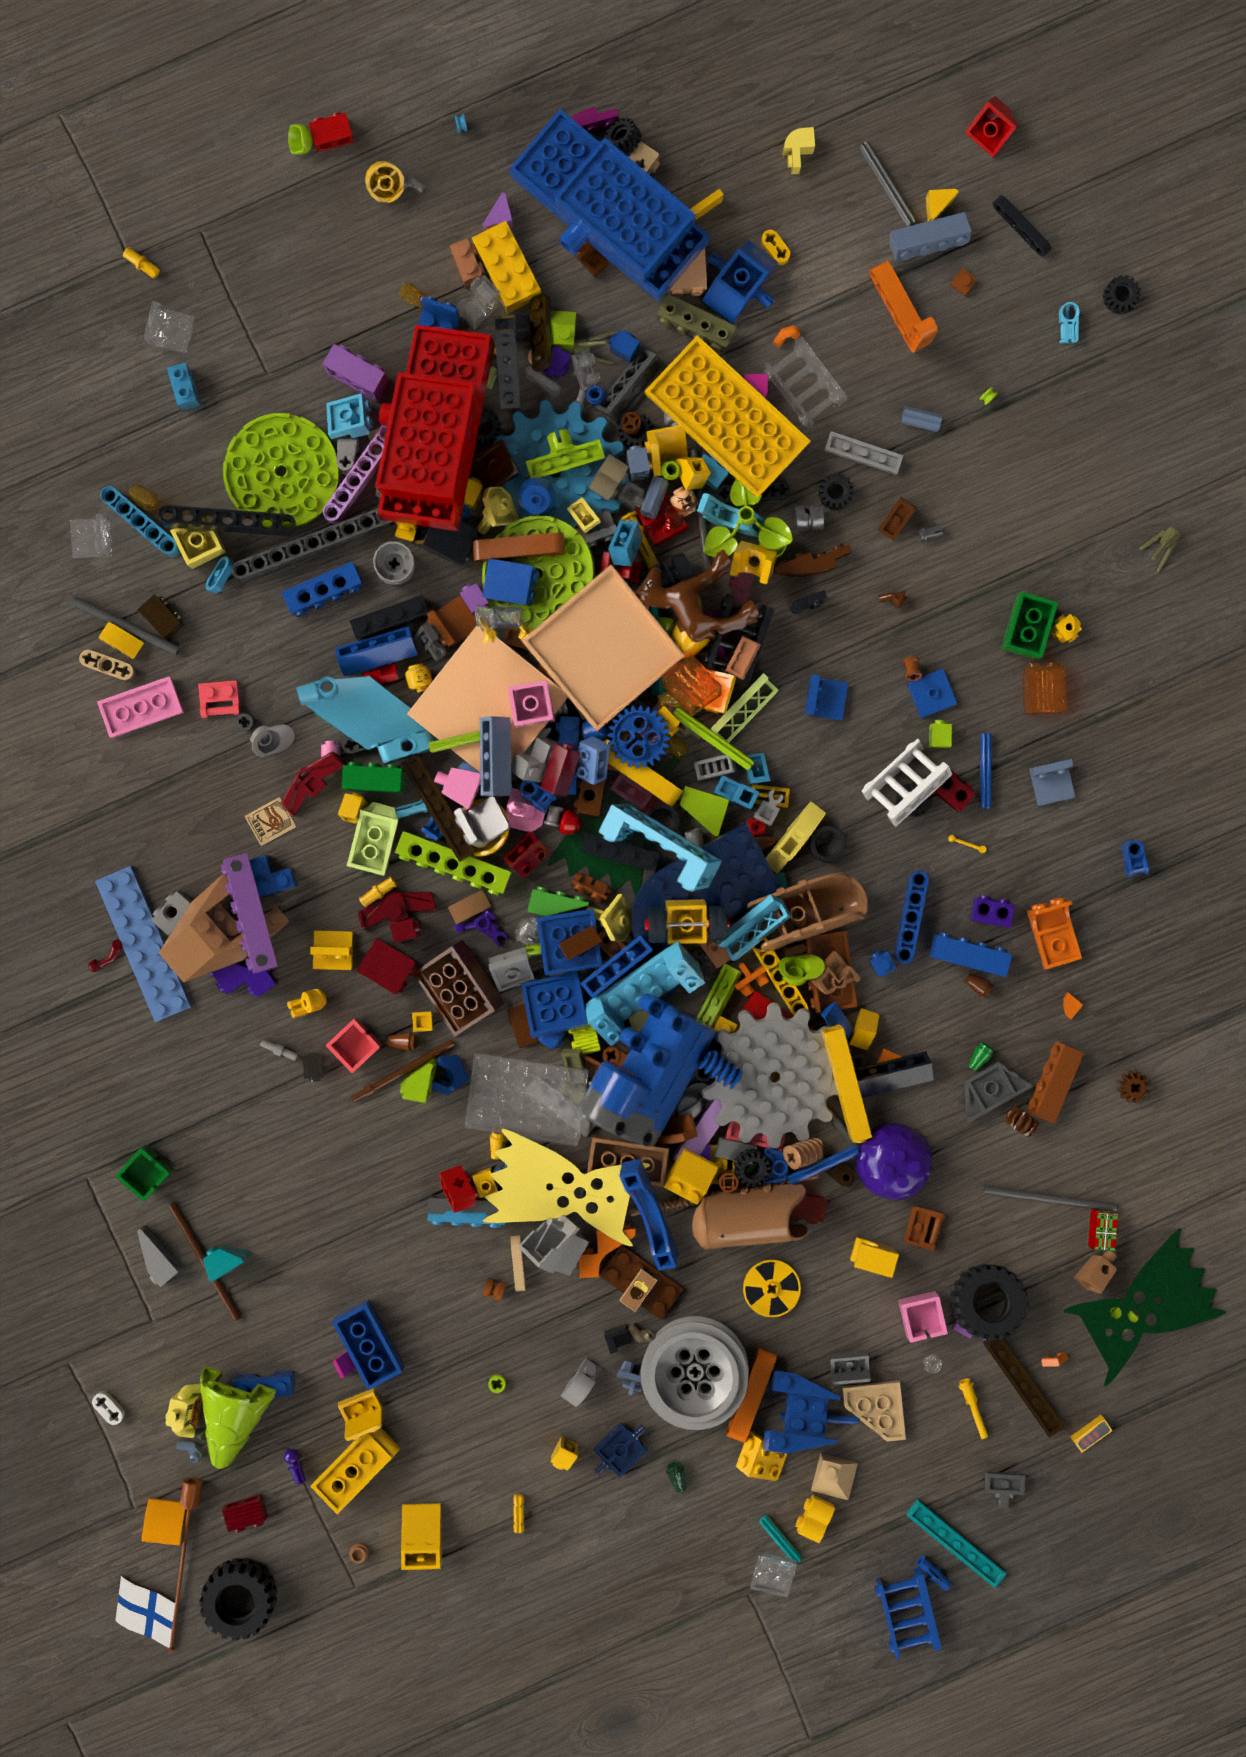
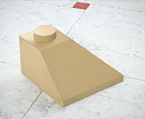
(834, 1476)

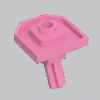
(522, 813)

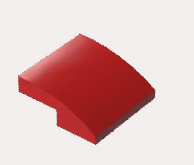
(656, 527)

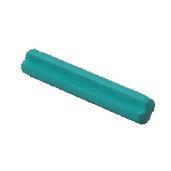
(780, 1539)

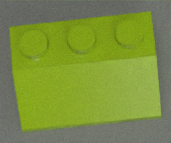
(419, 1084)

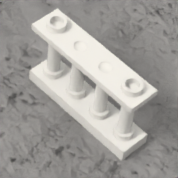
(912, 799)

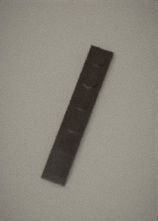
(437, 807)
(1024, 1386)

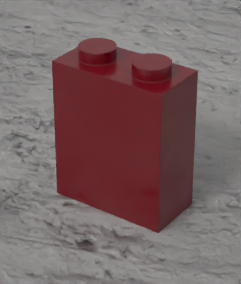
(387, 966)

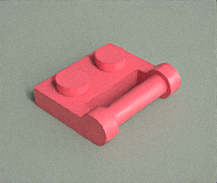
(219, 692)

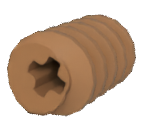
(803, 1153)

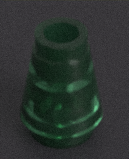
(676, 1474)

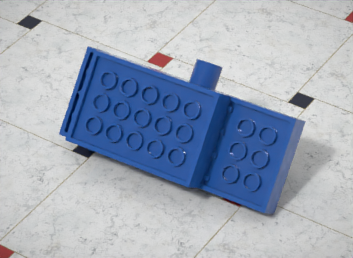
(610, 205)

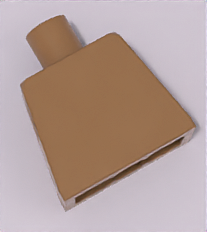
(1097, 1272)

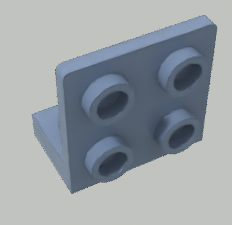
(1052, 782)

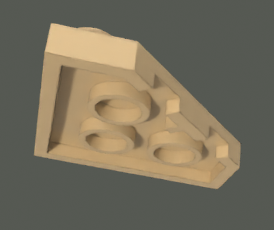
(878, 1407)

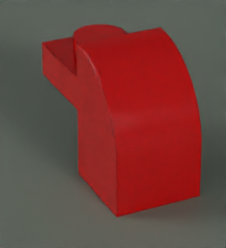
(628, 573)

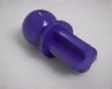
(291, 1457)

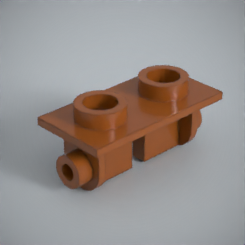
(583, 885)

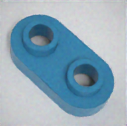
(219, 575)

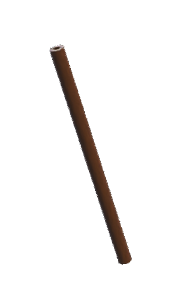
(200, 1254)

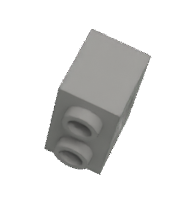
(161, 914)

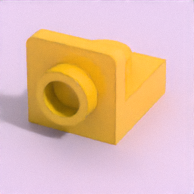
(406, 531)

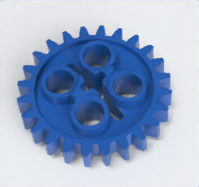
(651, 750)

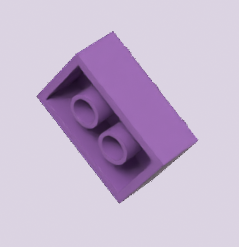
(356, 372)

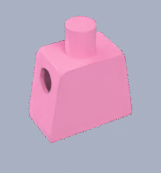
(460, 785)

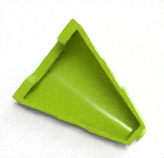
(230, 1415)

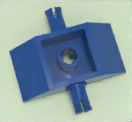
(729, 295)

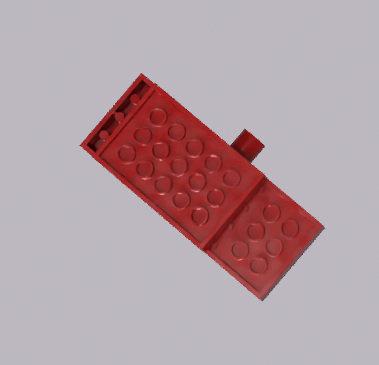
(433, 427)

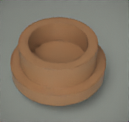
(358, 1553)

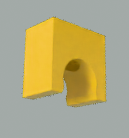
(743, 563)
(874, 1257)

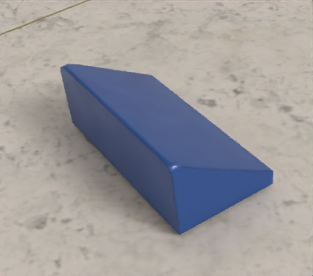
(834, 1016)

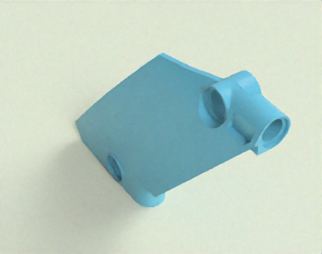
(367, 716)

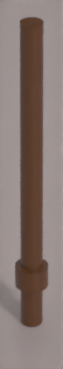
(369, 1089)

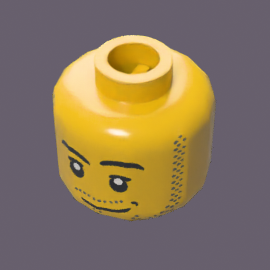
(418, 677)

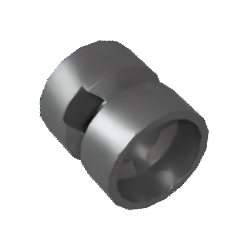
(808, 517)

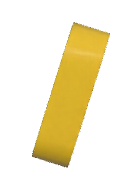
(779, 244)

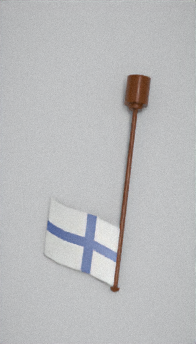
(146, 1609)

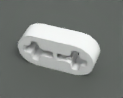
(107, 1410)

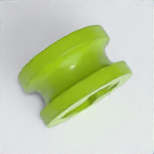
(989, 395)
(498, 1389)

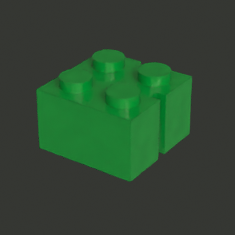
(144, 1173)

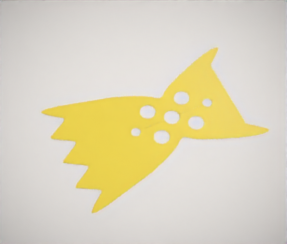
(527, 1199)

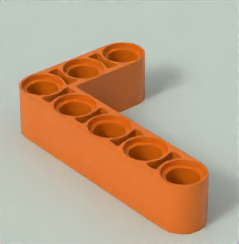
(914, 331)

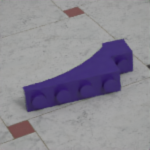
(237, 974)

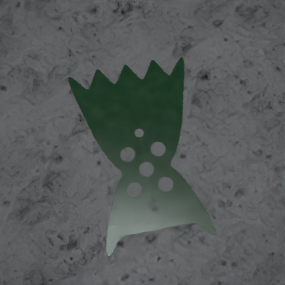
(597, 866)
(1180, 1305)

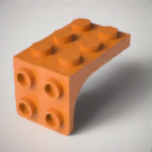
(1054, 932)

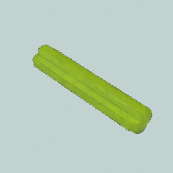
(455, 741)

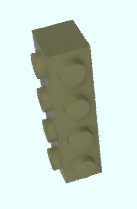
(694, 321)

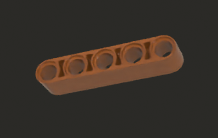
(519, 547)

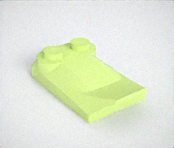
(373, 838)

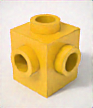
(1061, 633)

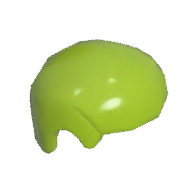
(300, 139)

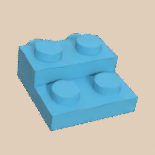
(349, 417)

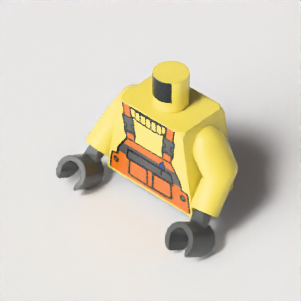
(184, 1412)

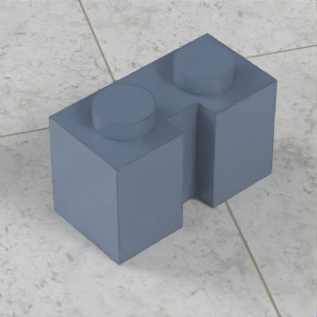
(638, 463)

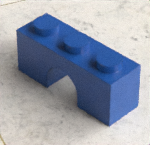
(281, 1381)

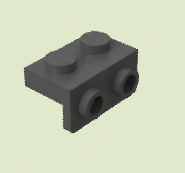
(849, 1367)

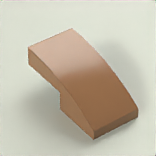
(469, 906)

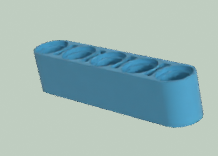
(134, 515)

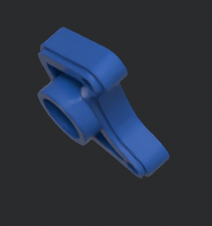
(453, 1070)
(778, 1166)

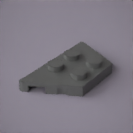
(991, 1089)

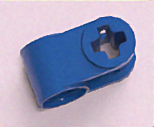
(537, 796)
(1134, 860)

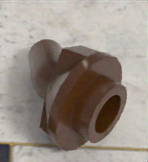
(897, 598)

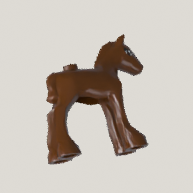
(687, 603)

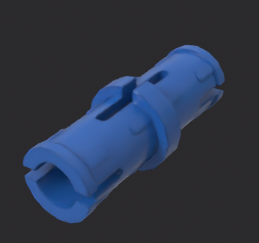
(941, 1581)

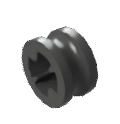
(248, 717)

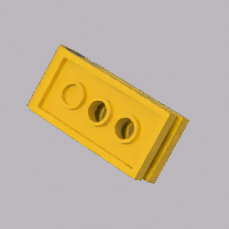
(368, 1456)

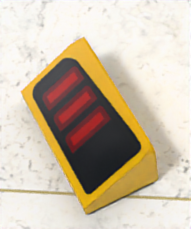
(1091, 1433)

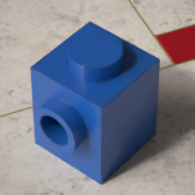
(624, 345)
(881, 963)

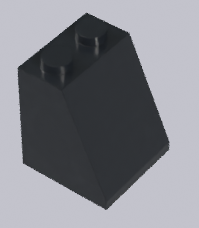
(447, 543)

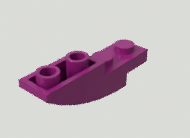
(591, 120)

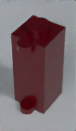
(560, 769)

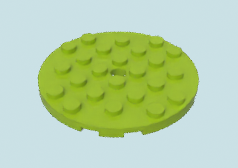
(274, 443)
(563, 573)

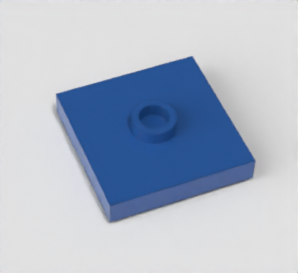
(932, 693)

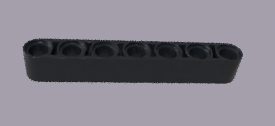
(219, 514)

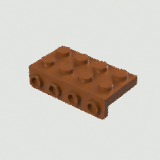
(822, 946)

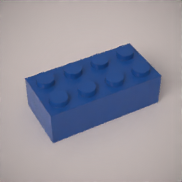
(368, 1344)

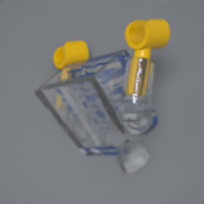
(499, 617)

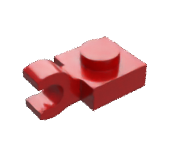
(384, 673)

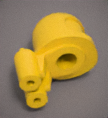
(309, 1002)

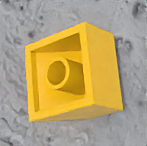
(690, 1176)

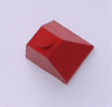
(992, 126)

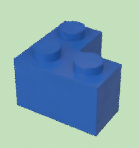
(267, 880)

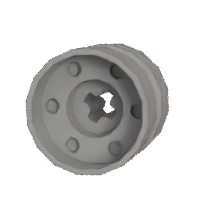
(387, 554)

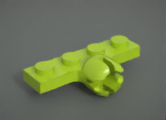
(564, 455)

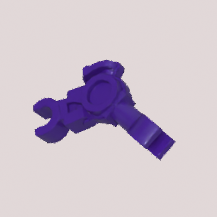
(484, 924)

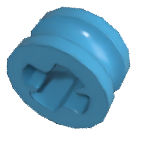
(461, 123)

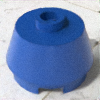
(536, 496)

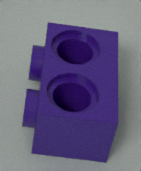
(991, 916)

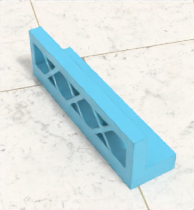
(752, 922)

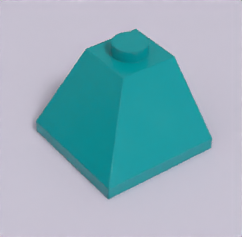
(222, 1260)

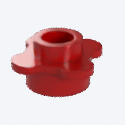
(761, 827)

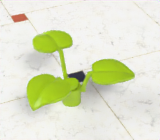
(772, 536)

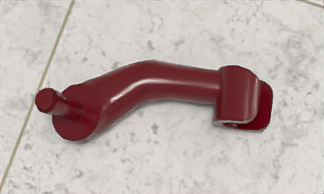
(115, 950)

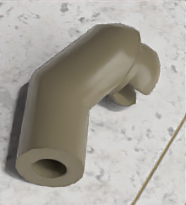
(686, 731)
(641, 1336)

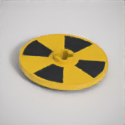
(774, 1273)

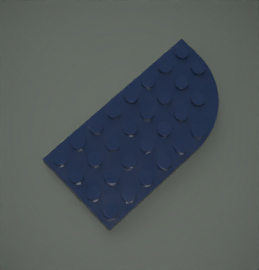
(739, 880)

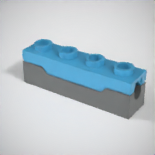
(440, 1212)

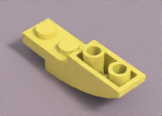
(795, 837)

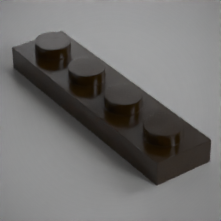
(541, 333)

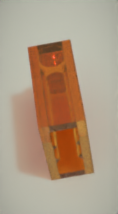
(691, 685)
(1044, 688)

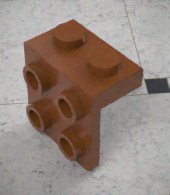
(453, 622)

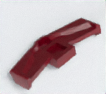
(310, 781)
(396, 907)

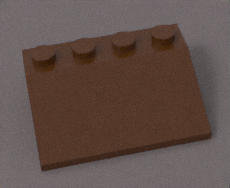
(458, 988)

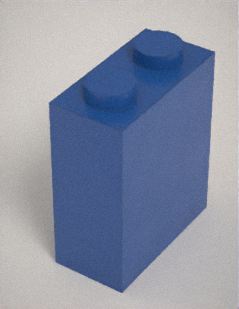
(510, 582)

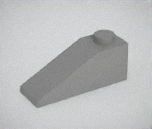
(158, 1260)

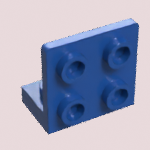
(438, 314)
(826, 698)

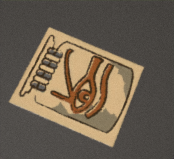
(270, 821)

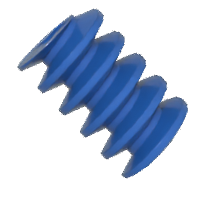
(722, 1068)

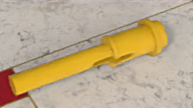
(966, 1386)

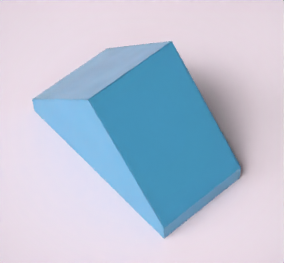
(759, 771)

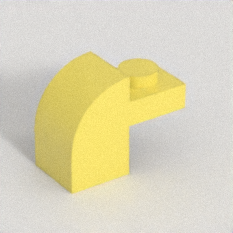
(798, 143)

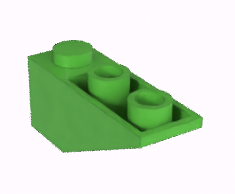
(549, 904)

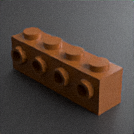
(1055, 1082)

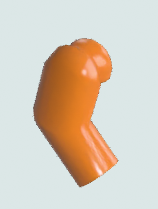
(791, 331)

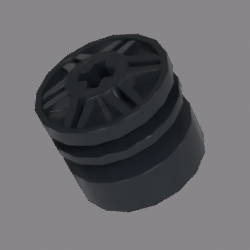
(679, 571)

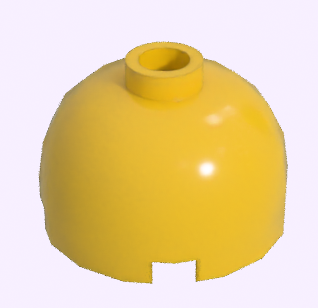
(382, 181)

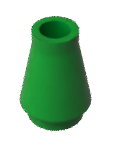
(980, 1056)

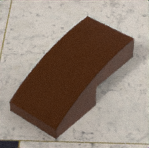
(591, 259)
(520, 1025)

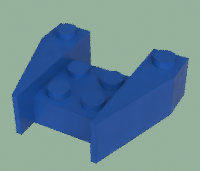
(803, 1416)

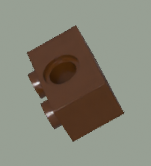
(592, 807)

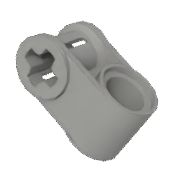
(347, 452)

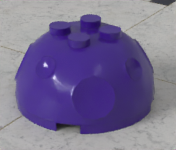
(894, 1162)

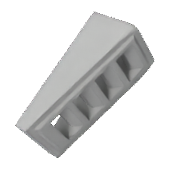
(700, 776)

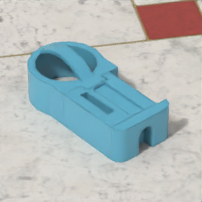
(1069, 327)

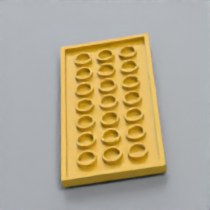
(727, 416)

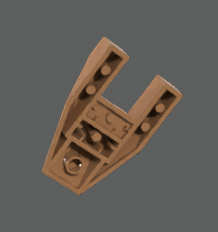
(208, 935)

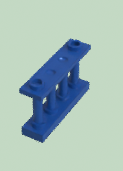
(921, 1600)

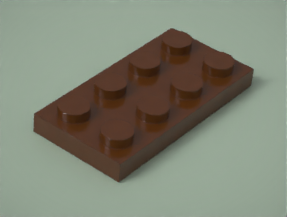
(625, 1266)

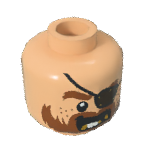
(684, 501)

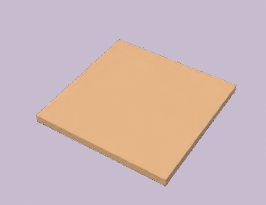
(603, 648)
(476, 687)

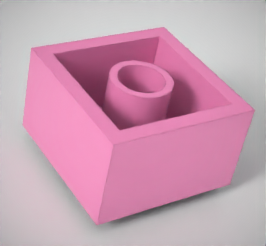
(531, 704)

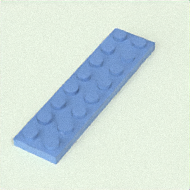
(142, 943)

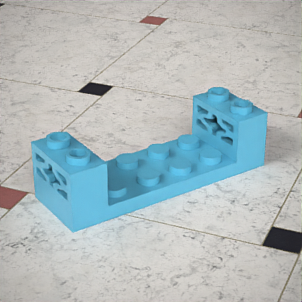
(625, 819)
(657, 976)

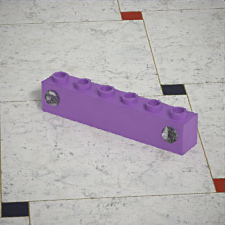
(249, 913)

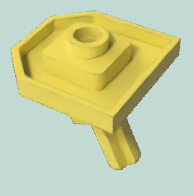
(498, 509)
(615, 919)

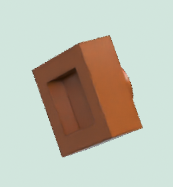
(963, 282)

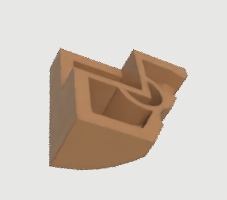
(835, 975)

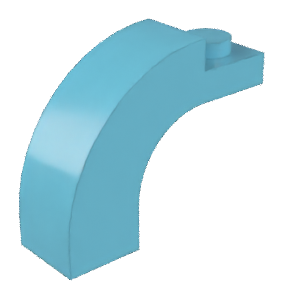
(726, 516)

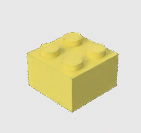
(198, 545)

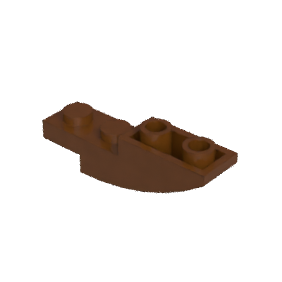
(805, 565)

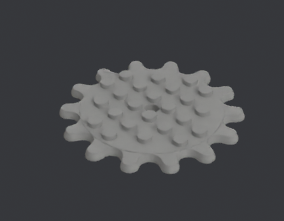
(778, 1105)

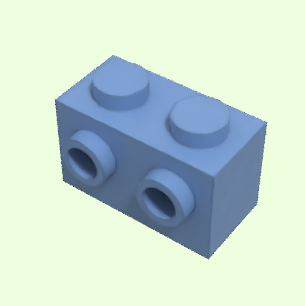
(593, 760)

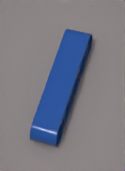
(917, 909)

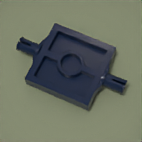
(620, 1449)

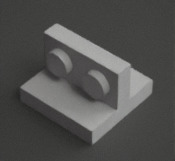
(511, 969)

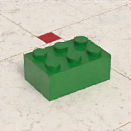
(1029, 626)
(373, 778)

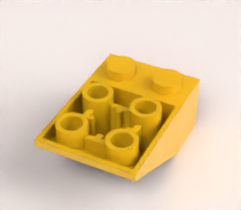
(421, 1536)

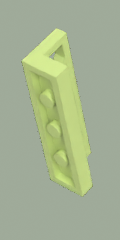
(742, 701)

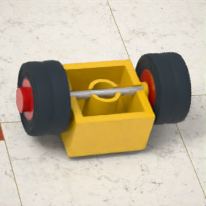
(686, 922)

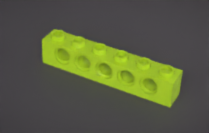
(408, 841)

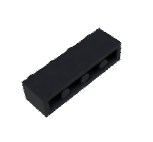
(389, 618)
(620, 852)
(894, 1074)

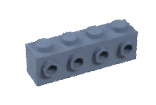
(930, 237)
(495, 756)

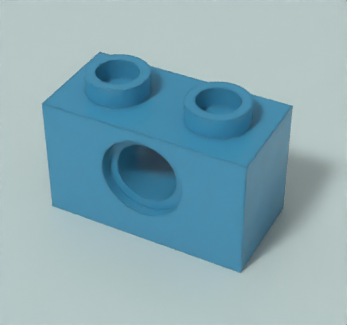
(183, 386)
(625, 543)

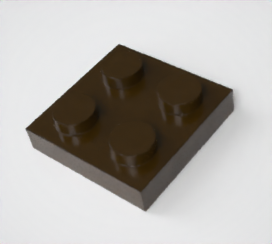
(495, 465)

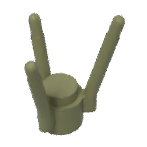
(584, 344)
(1168, 539)

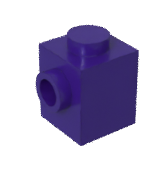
(560, 363)

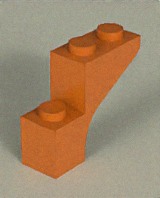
(591, 1259)

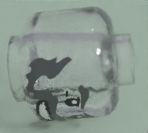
(527, 931)

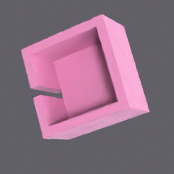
(921, 1314)

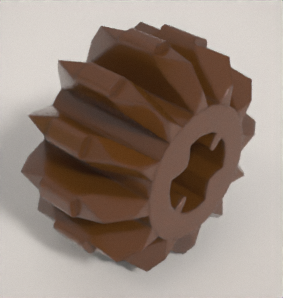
(1133, 1078)
(1022, 1121)

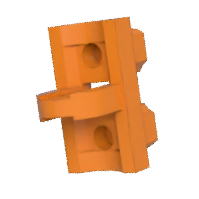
(758, 974)

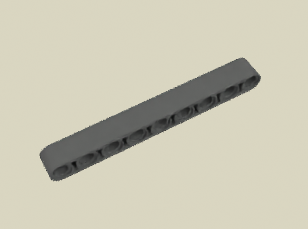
(304, 543)

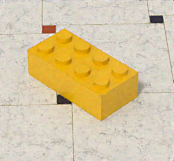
(506, 266)

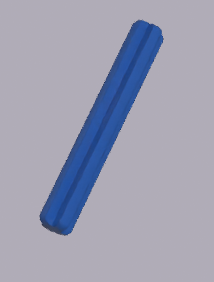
(985, 771)
(823, 1165)

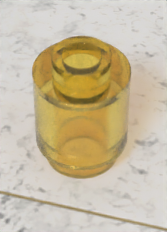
(143, 497)

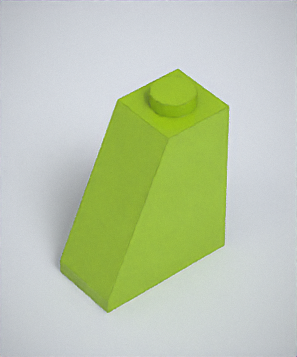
(704, 808)

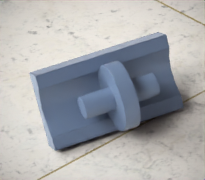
(626, 1374)

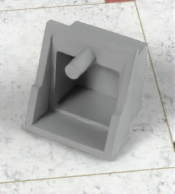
(555, 1245)

